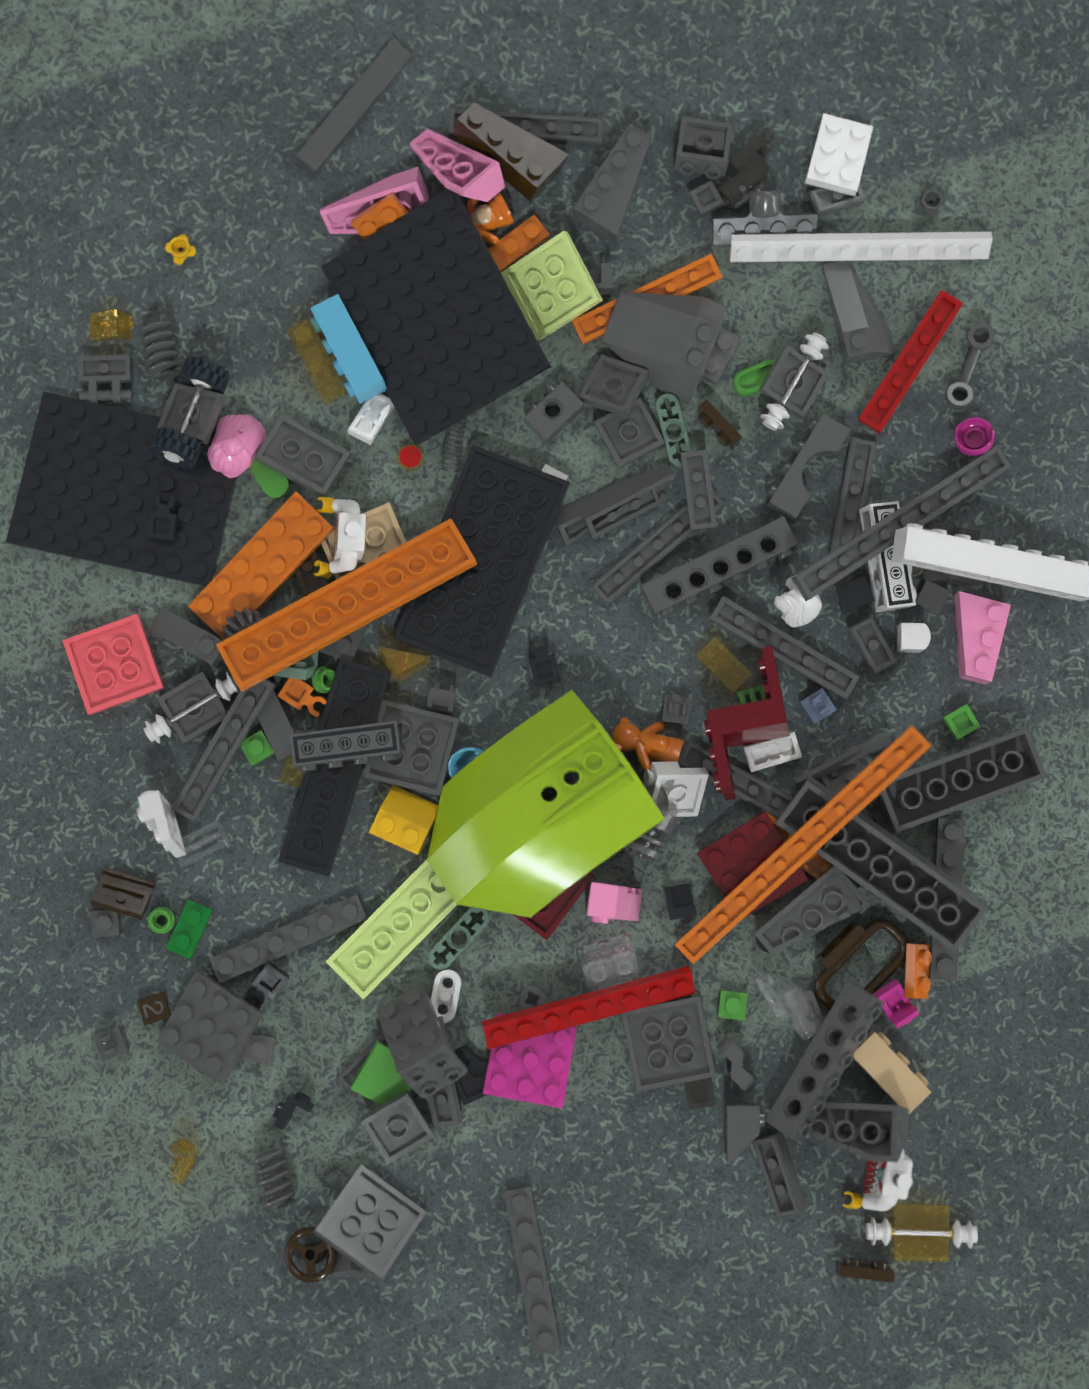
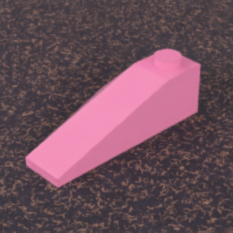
(459, 166)
(406, 186)

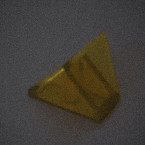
(403, 664)

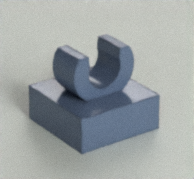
(817, 706)

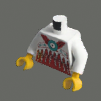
(348, 536)
(884, 1184)

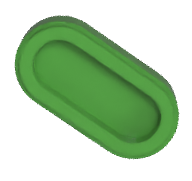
(750, 379)
(274, 484)

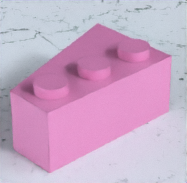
(979, 635)
(613, 902)

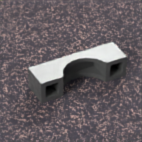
(791, 494)

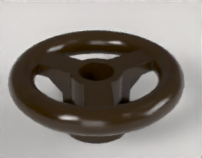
(320, 1254)

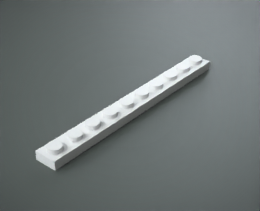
(860, 246)

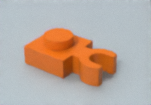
(298, 694)

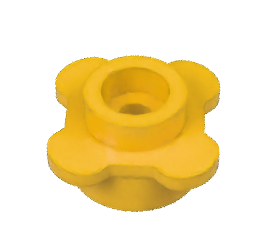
(180, 242)

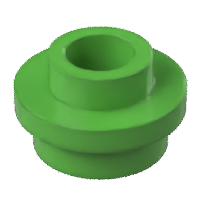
(323, 679)
(153, 920)

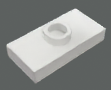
(371, 418)
(772, 752)

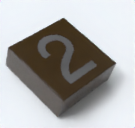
(154, 1008)

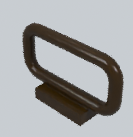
(846, 944)

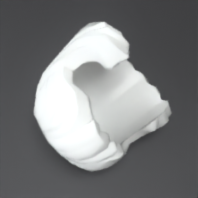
(794, 607)

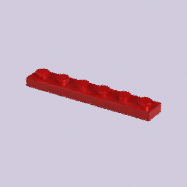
(910, 361)

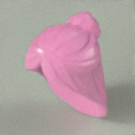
(235, 444)

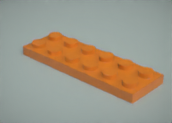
(263, 563)

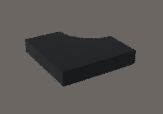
(471, 1084)

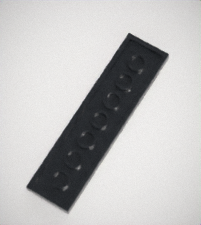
(329, 793)

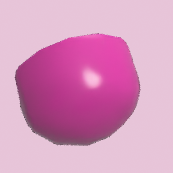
(974, 436)

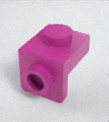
(896, 1007)

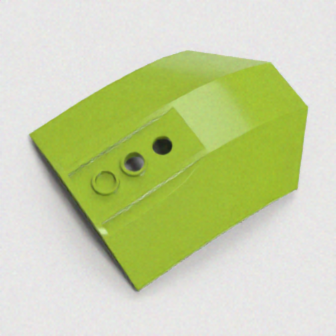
(510, 848)

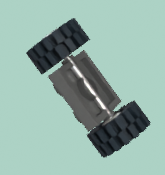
(190, 412)

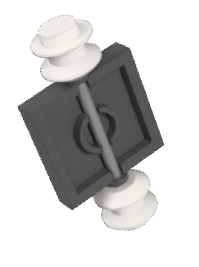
(793, 381)
(192, 708)

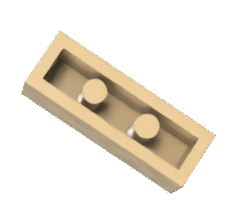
(891, 1071)

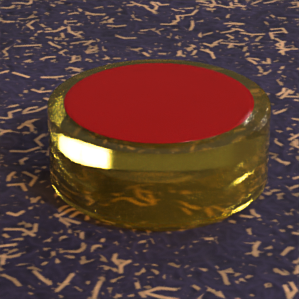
(410, 457)

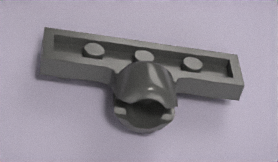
(763, 218)

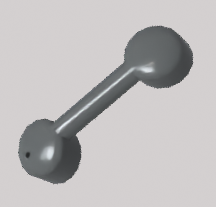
(979, 339)

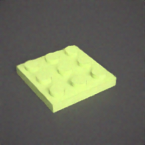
(552, 285)

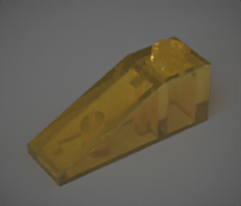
(316, 361)

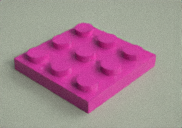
(532, 1068)

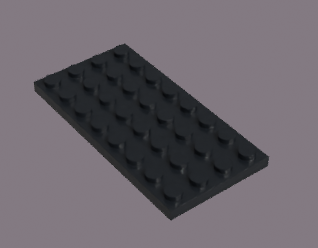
(506, 522)

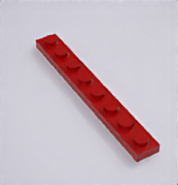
(588, 1007)

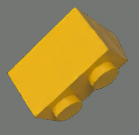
(405, 820)

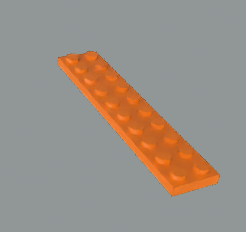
(346, 605)

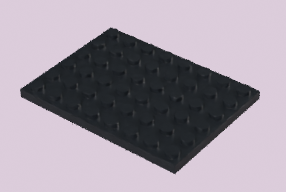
(436, 316)
(94, 487)

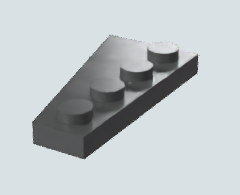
(815, 908)

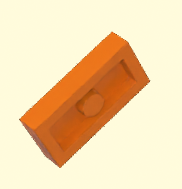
(378, 216)
(917, 971)

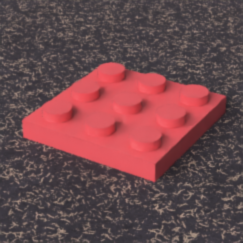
(113, 664)

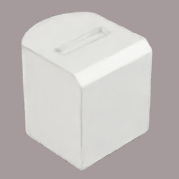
(912, 637)

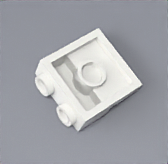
(675, 788)
(161, 819)

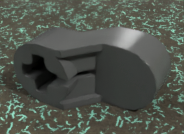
(735, 1056)

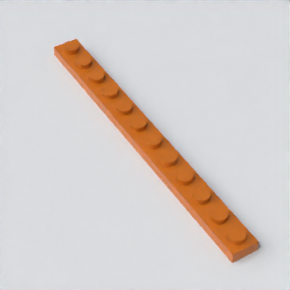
(803, 843)

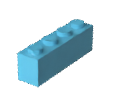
(348, 348)

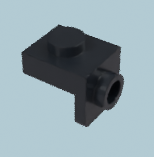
(285, 1110)

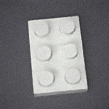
(839, 154)

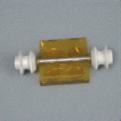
(921, 1232)

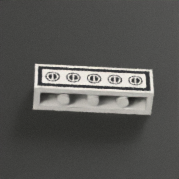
(889, 580)

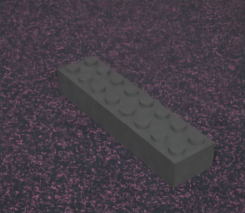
(891, 870)

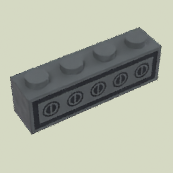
(345, 745)

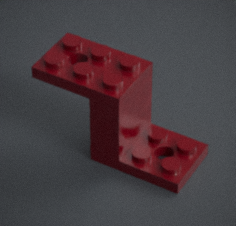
(746, 724)

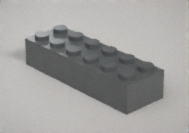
(961, 780)

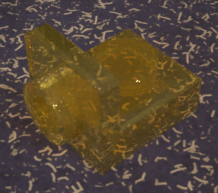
(110, 325)
(184, 1165)

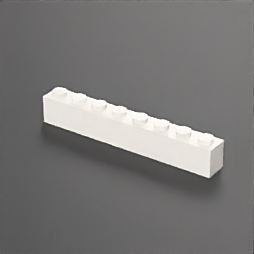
(991, 562)

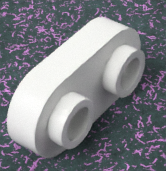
(446, 996)

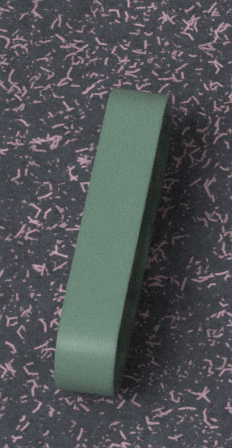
(662, 414)
(440, 948)

